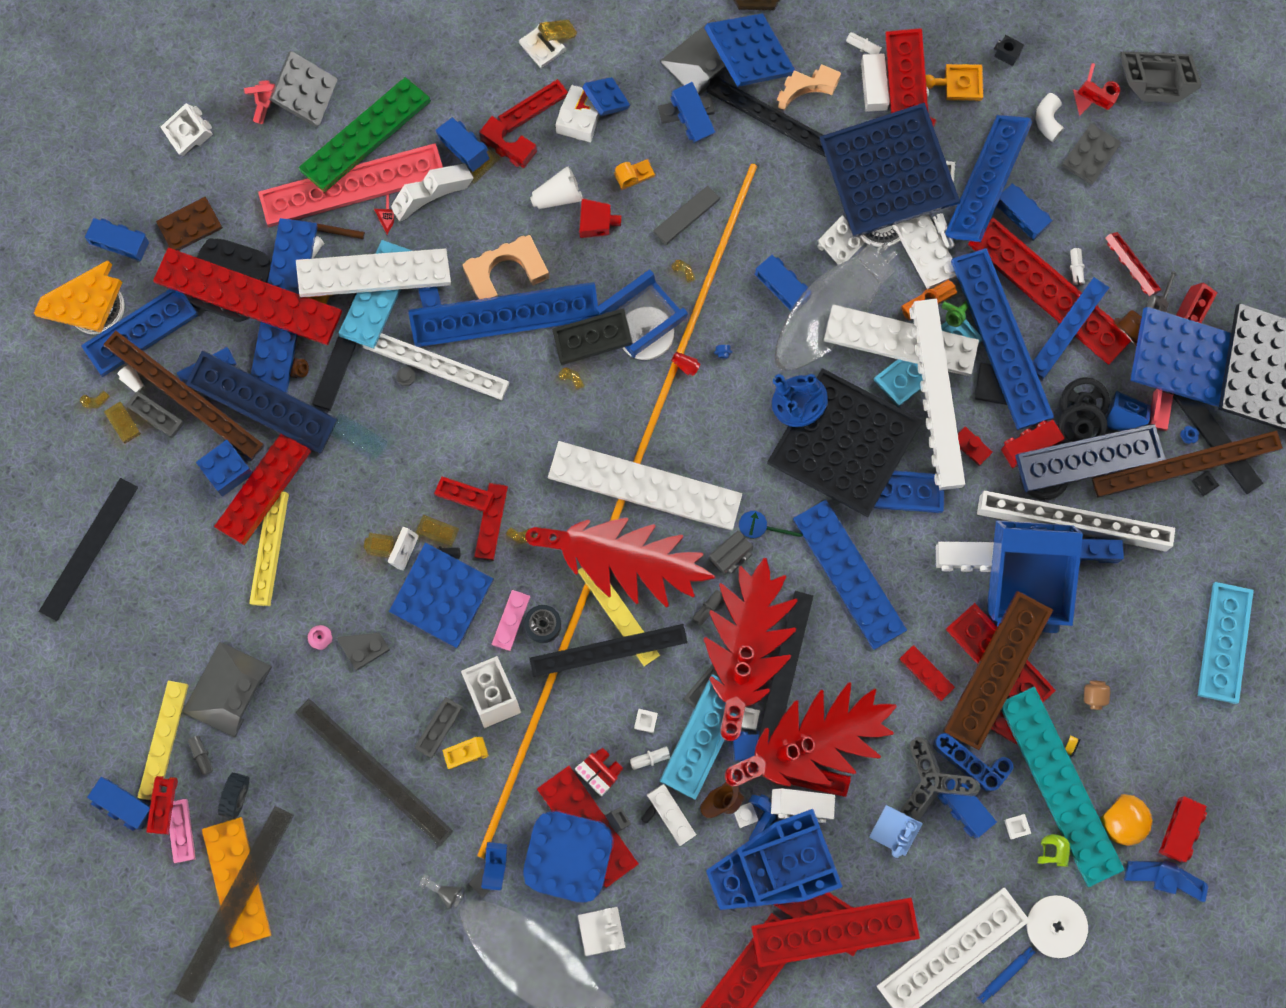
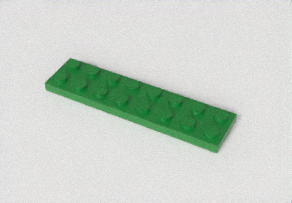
(364, 134)

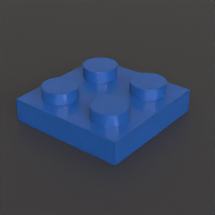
(606, 96)

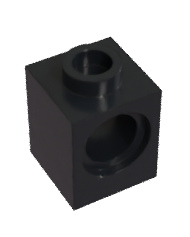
(1008, 56)

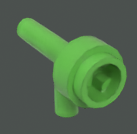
(955, 315)

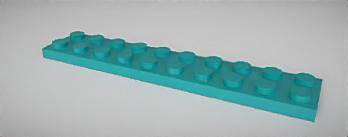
(1061, 787)

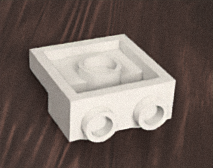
(187, 129)

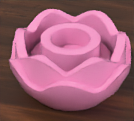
(324, 641)

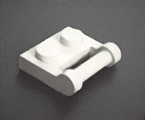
(538, 50)

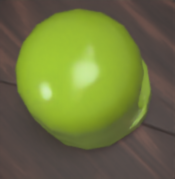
(1062, 853)

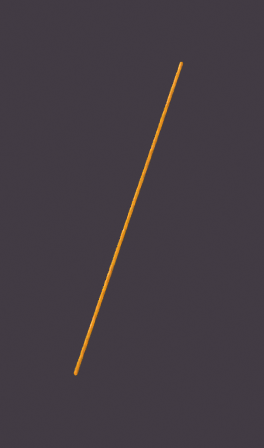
(617, 510)

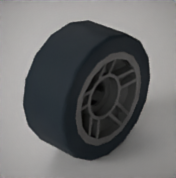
(546, 633)

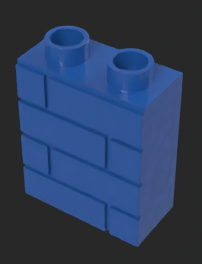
(1039, 563)

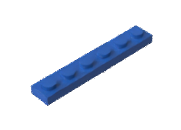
(1069, 327)

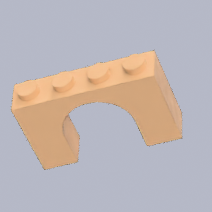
(521, 251)

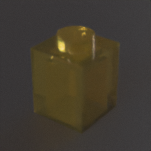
(379, 545)

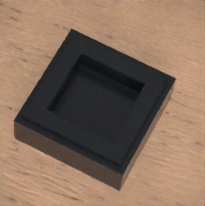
(1205, 483)

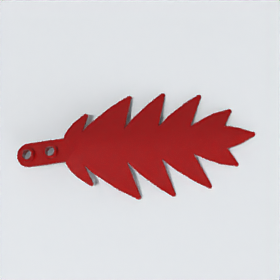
(627, 556)
(742, 668)
(817, 739)

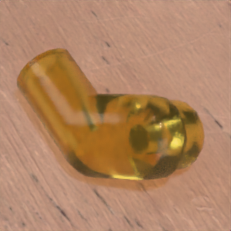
(684, 267)
(568, 373)
(94, 402)
(518, 537)

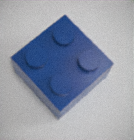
(224, 468)

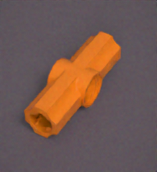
(941, 293)

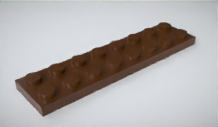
(998, 670)

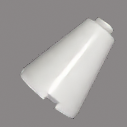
(557, 191)

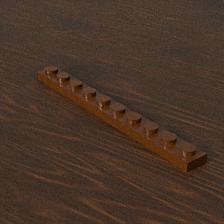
(183, 395)
(1187, 464)

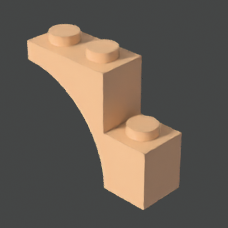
(822, 81)

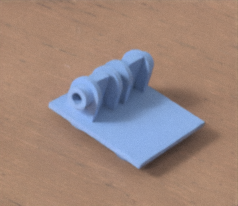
(895, 831)

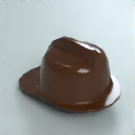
(1130, 325)
(722, 800)

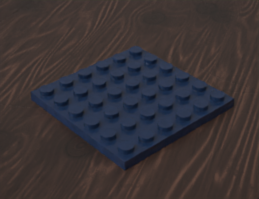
(889, 170)

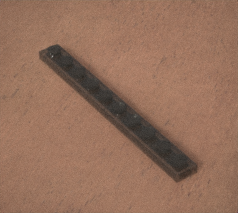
(374, 772)
(233, 904)

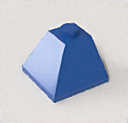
(1127, 413)

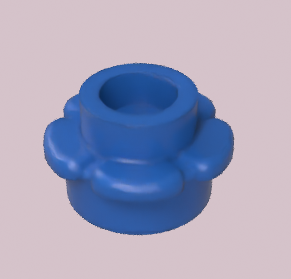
(723, 351)
(1189, 439)

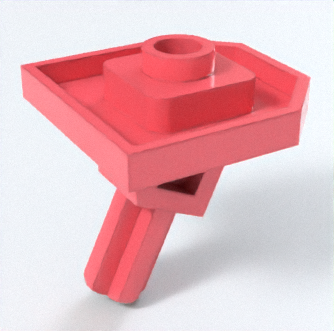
(262, 94)

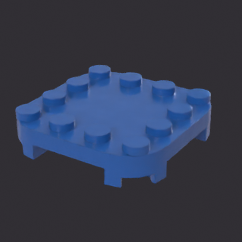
(568, 856)

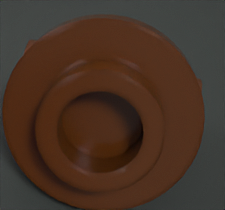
(299, 368)

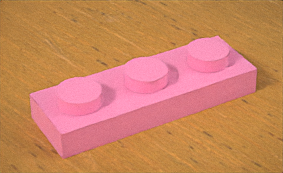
(511, 620)
(181, 832)

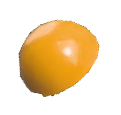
(1127, 820)

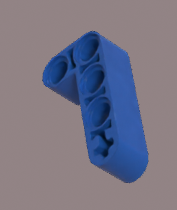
(969, 758)

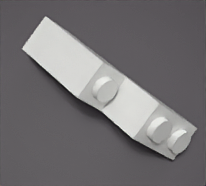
(434, 185)

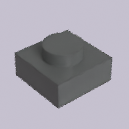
(618, 819)
(476, 883)

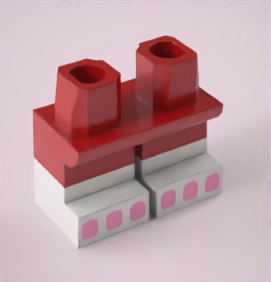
(593, 765)

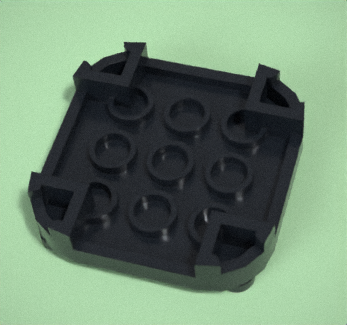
(236, 258)

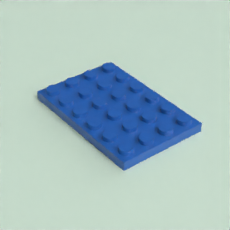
(1180, 356)

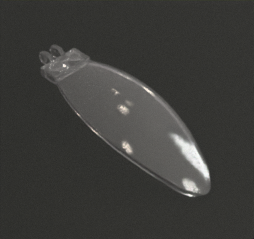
(846, 285)
(529, 958)

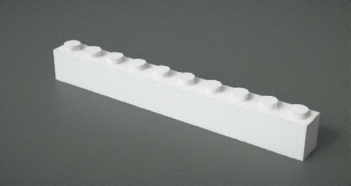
(937, 394)
(1088, 522)

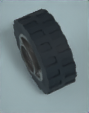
(233, 796)

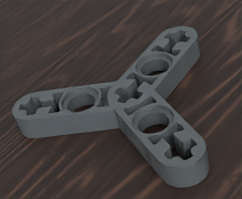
(940, 779)

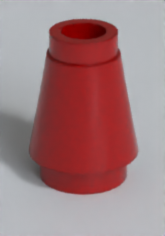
(686, 363)

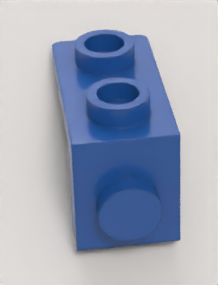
(766, 818)
(495, 866)

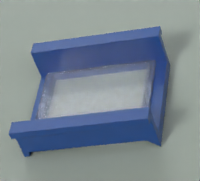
(647, 310)

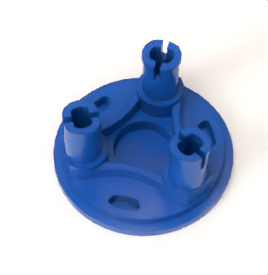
(798, 399)

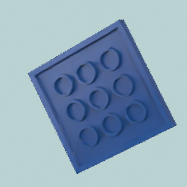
(749, 49)
(441, 595)

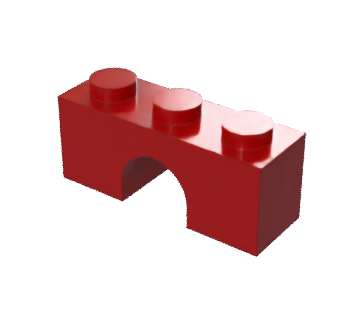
(518, 152)

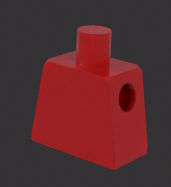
(596, 219)

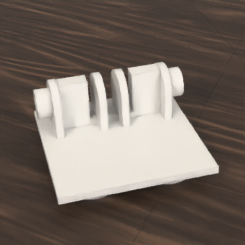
(839, 241)
(601, 931)

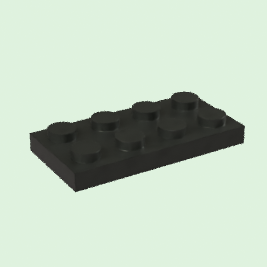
(592, 336)

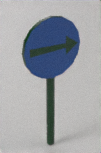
(754, 524)

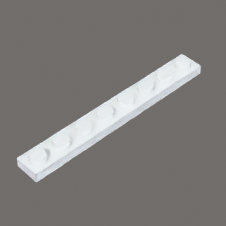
(440, 366)

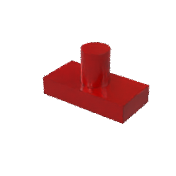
(973, 446)

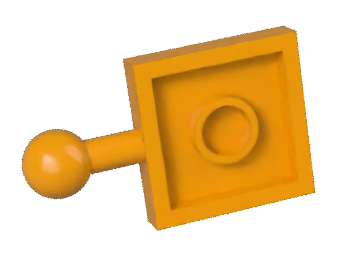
(961, 82)

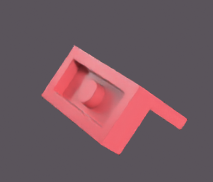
(1160, 409)

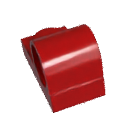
(1099, 95)

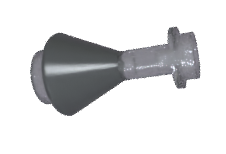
(449, 894)

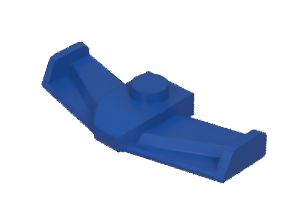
(1167, 878)

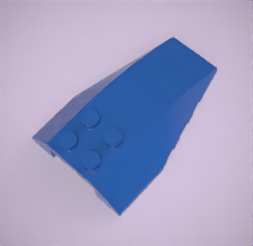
(776, 866)

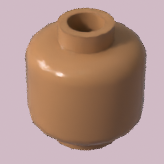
(1097, 694)

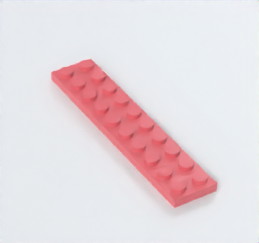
(358, 185)

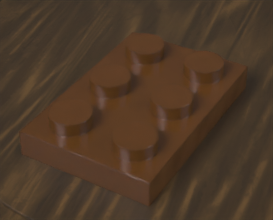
(189, 224)

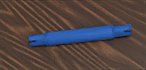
(1006, 975)

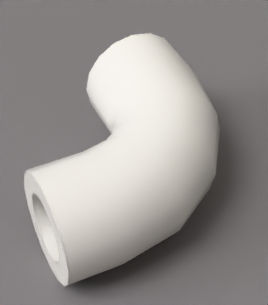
(1045, 117)

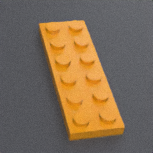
(227, 852)

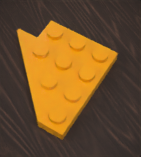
(83, 300)

